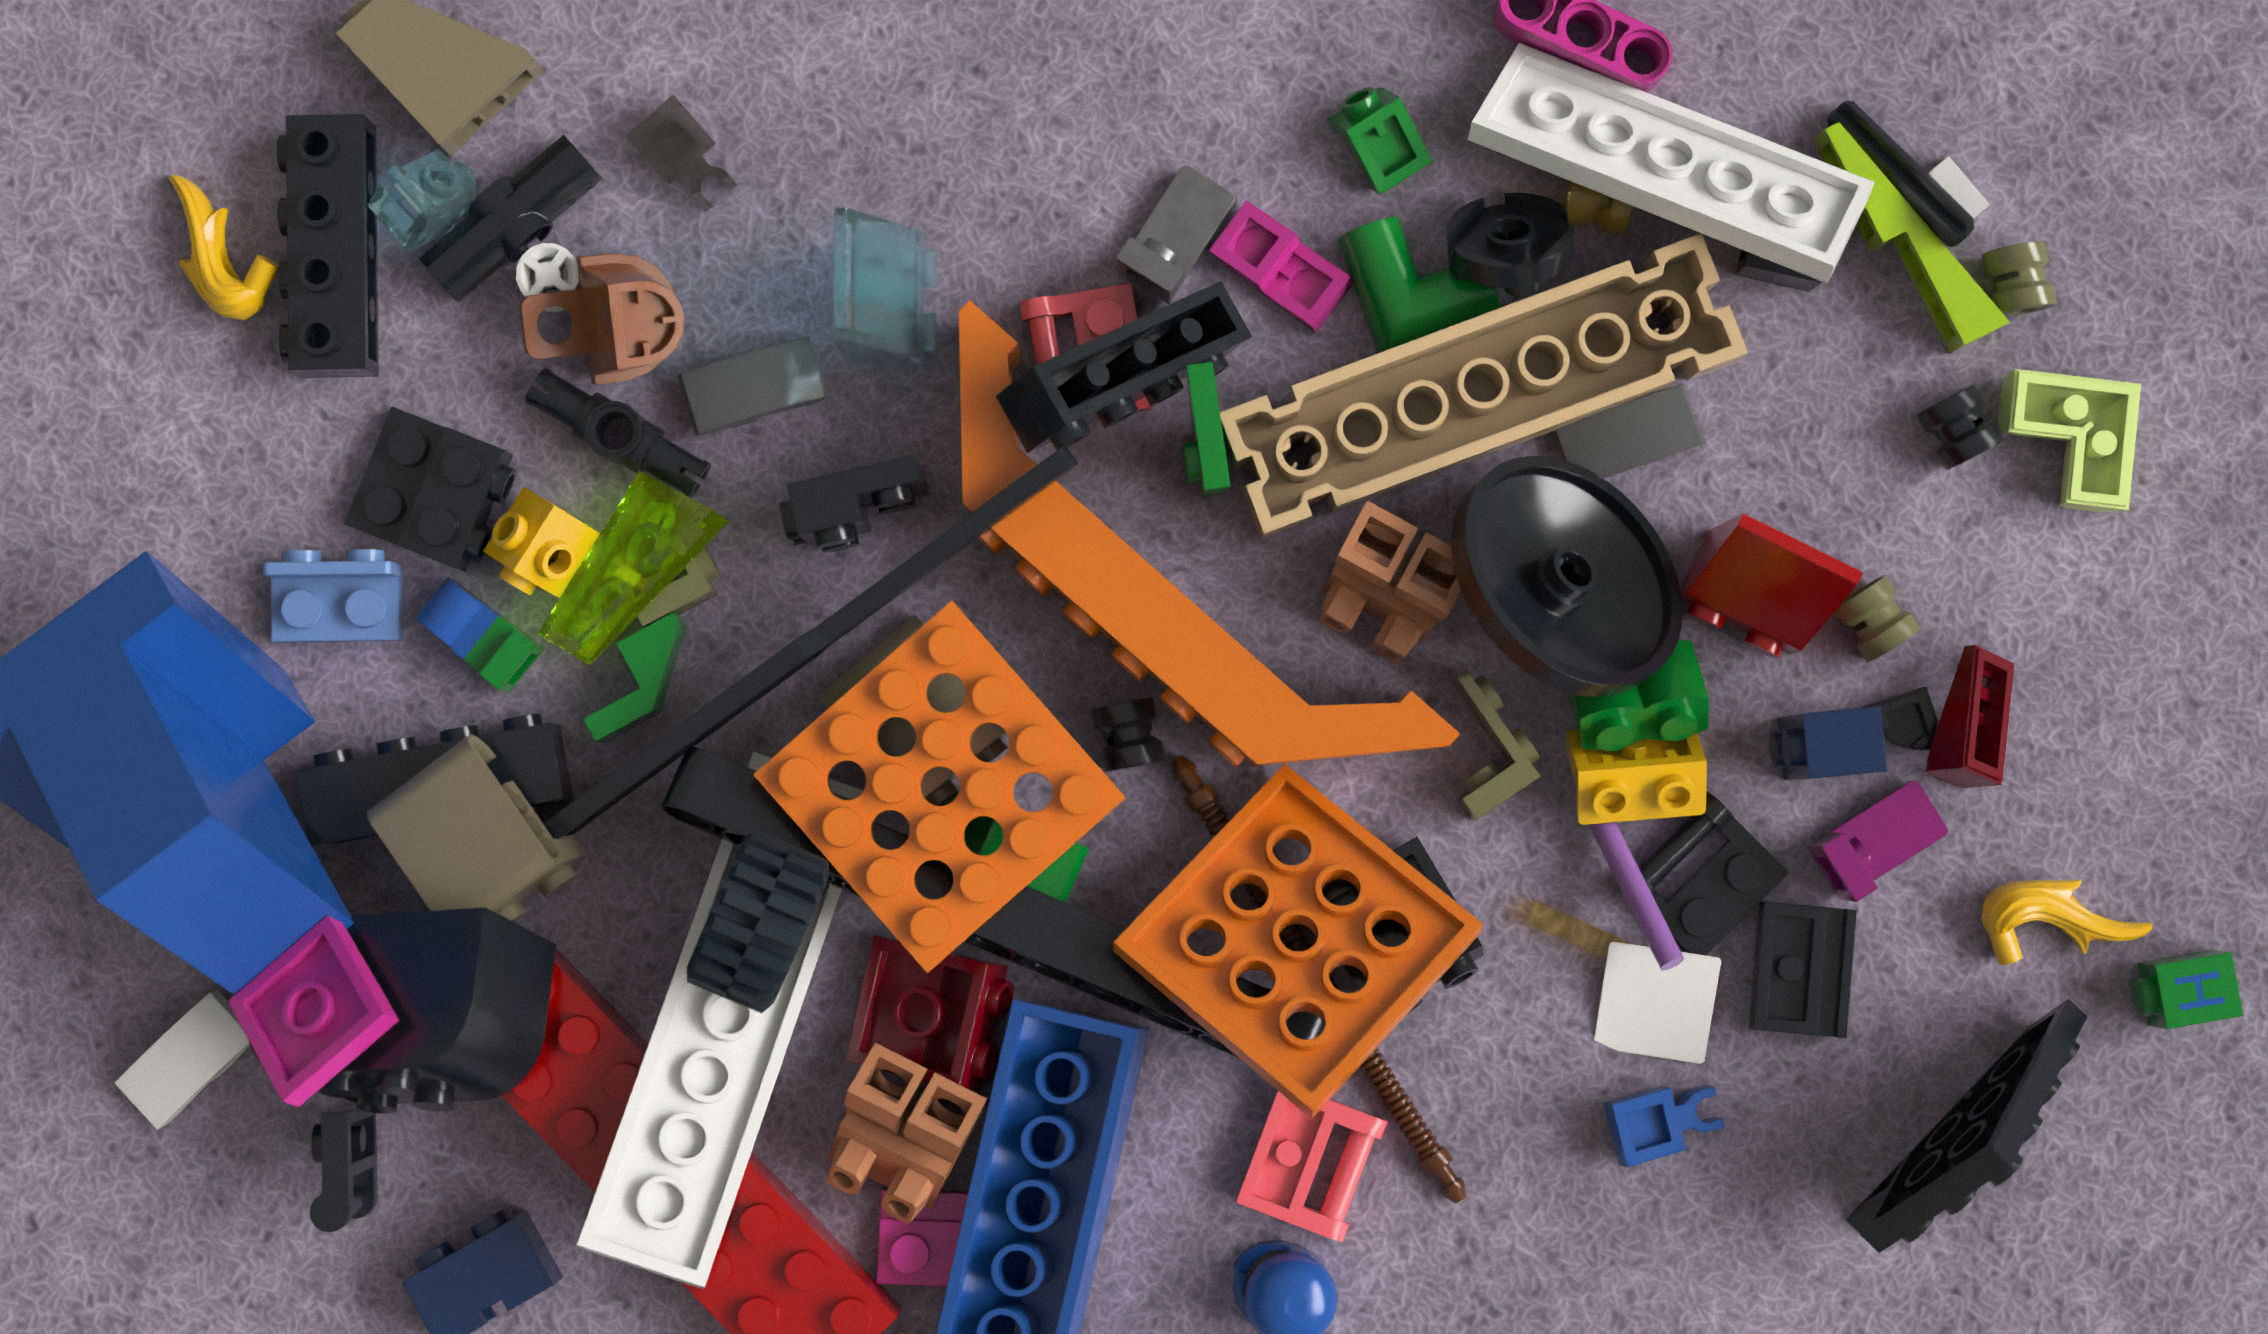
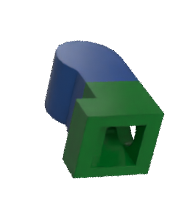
(480, 635)

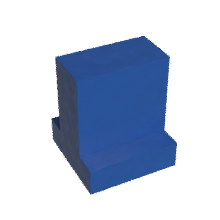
(144, 750)

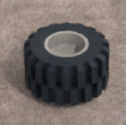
(758, 921)

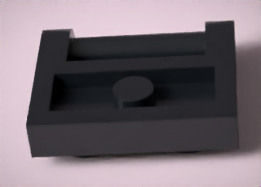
(1721, 888)
(348, 1154)

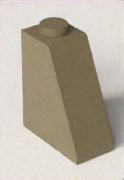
(437, 66)

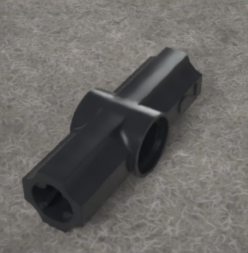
(510, 218)

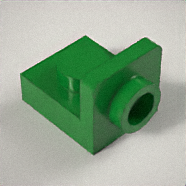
(1381, 137)

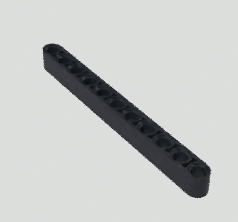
(1027, 930)

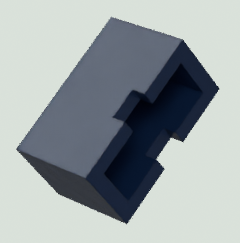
(1829, 743)
(502, 1263)

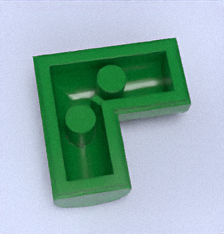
(1395, 298)

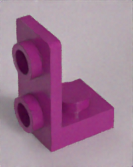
(1877, 841)

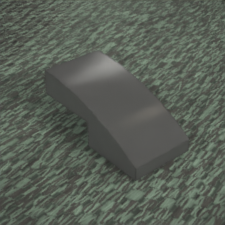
(752, 386)
(1633, 433)

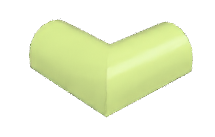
(2094, 420)

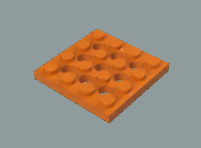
(843, 828)
(1256, 1027)

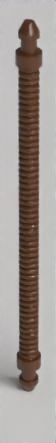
(1432, 1156)

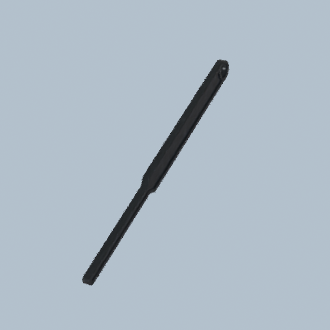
(804, 649)

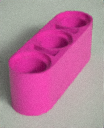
(1613, 32)

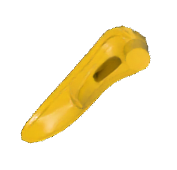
(210, 264)
(2050, 903)

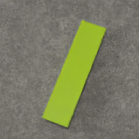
(1948, 291)

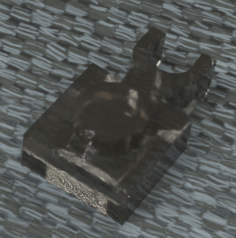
(675, 146)

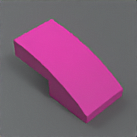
(1281, 266)

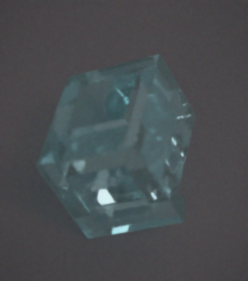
(436, 190)

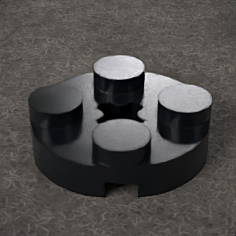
(1510, 243)

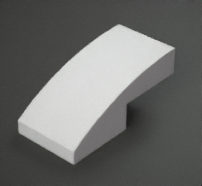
(185, 1060)

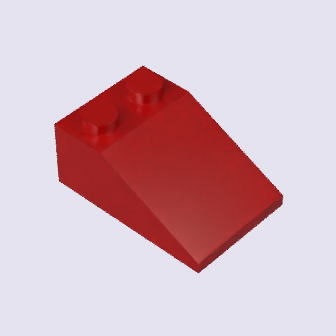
(1765, 585)

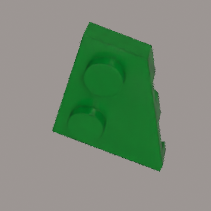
(1206, 455)

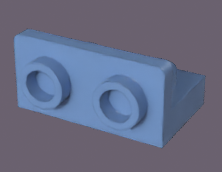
(335, 598)

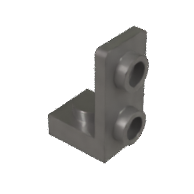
(1175, 234)

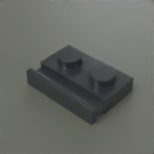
(1802, 969)

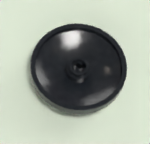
(1566, 576)

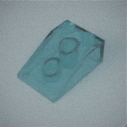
(882, 291)

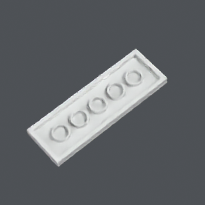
(1672, 162)

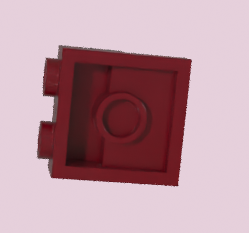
(934, 1016)

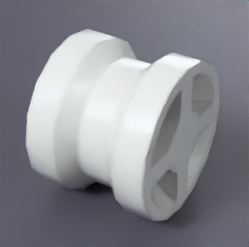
(541, 268)

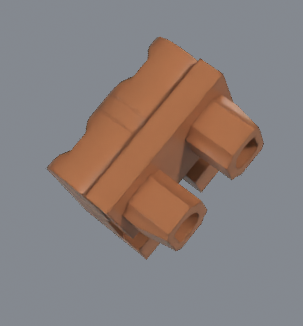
(1388, 583)
(896, 1146)

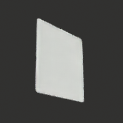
(1655, 1008)

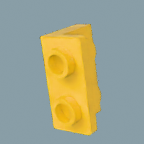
(1638, 781)

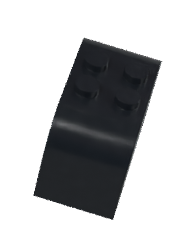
(466, 1004)

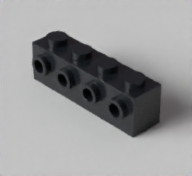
(329, 246)
(1121, 367)

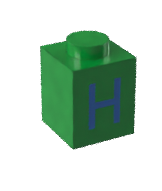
(2187, 989)

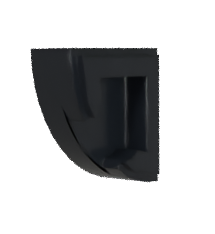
(1909, 719)

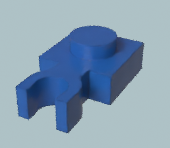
(1652, 1124)

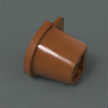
(619, 316)

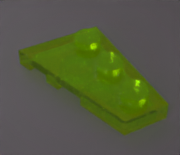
(628, 566)

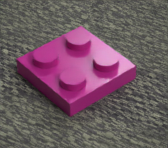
(313, 1011)

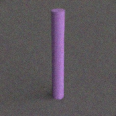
(1637, 894)

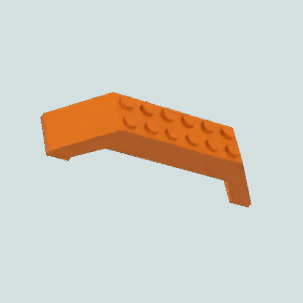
(1143, 612)

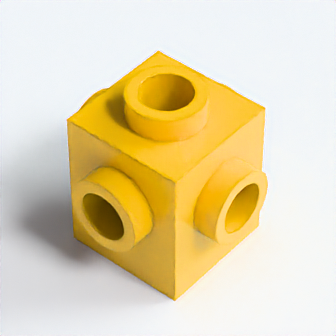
(539, 544)

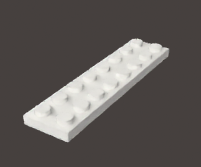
(698, 1106)

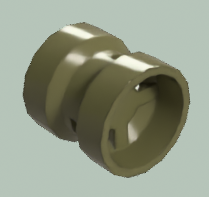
(2020, 278)
(1876, 619)

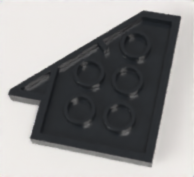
(1976, 1137)

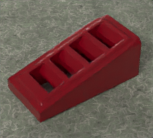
(1974, 722)

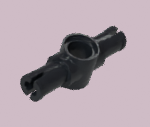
(590, 416)

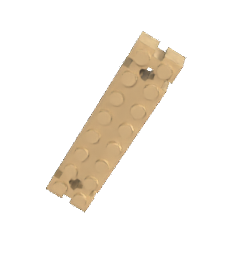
(1482, 385)

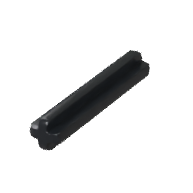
(1930, 201)

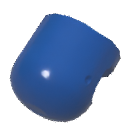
(1286, 1291)

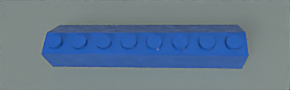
(1043, 1173)

